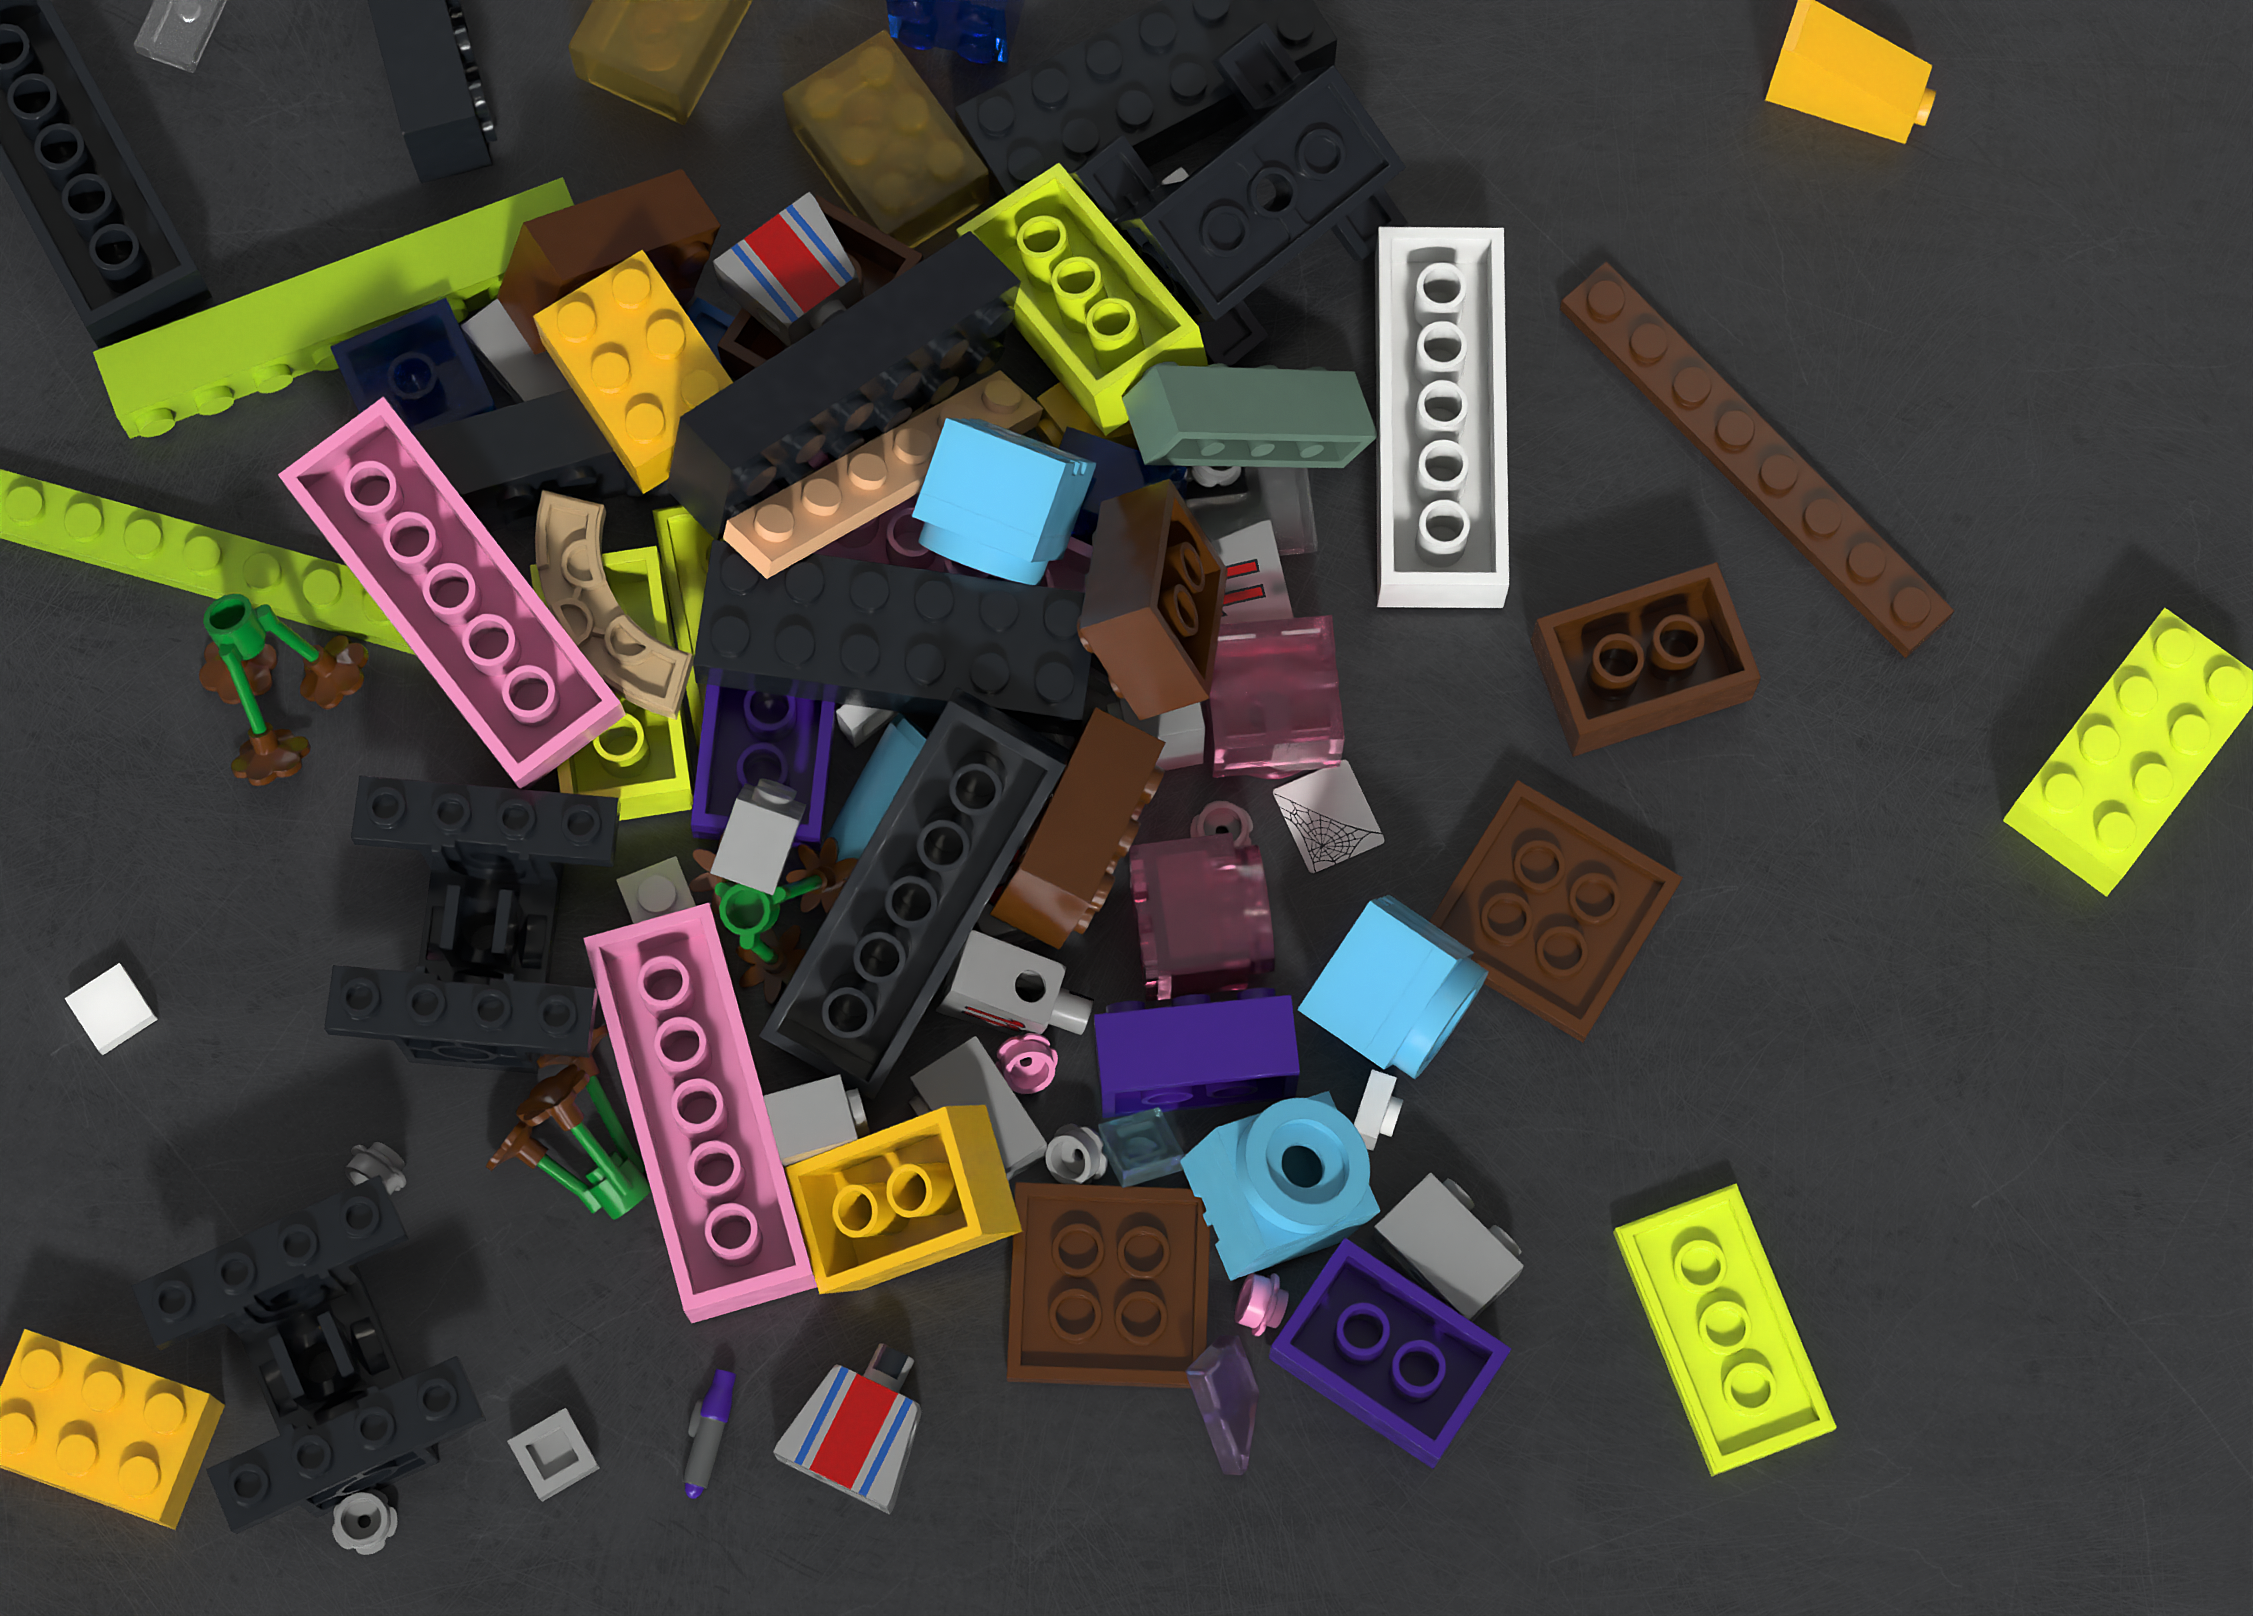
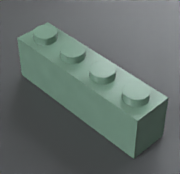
(1248, 416)

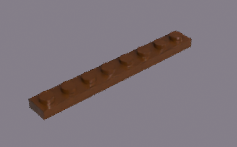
(1756, 460)

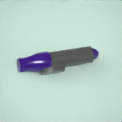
(707, 1430)

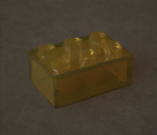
(886, 143)

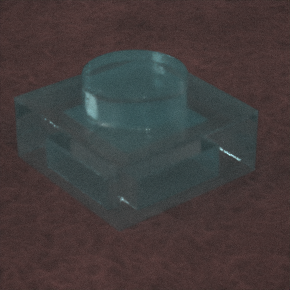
(1141, 1147)

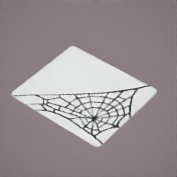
(1328, 816)

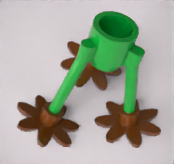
(755, 912)

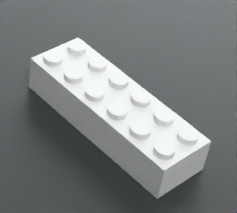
(1441, 418)

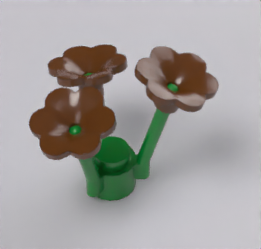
(241, 669)
(614, 1180)

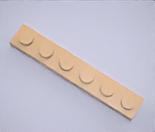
(867, 479)

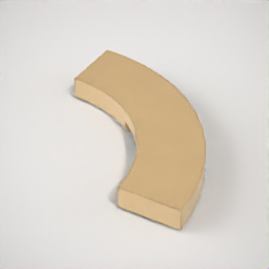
(581, 601)

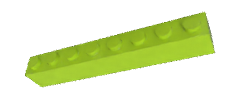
(291, 325)

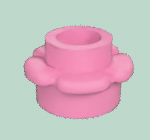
(1031, 1074)
(1261, 1303)

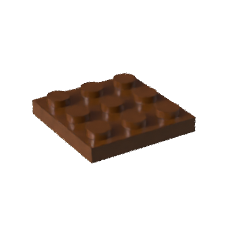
(1554, 909)
(1107, 1285)

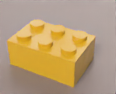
(632, 362)
(903, 1198)
(103, 1428)

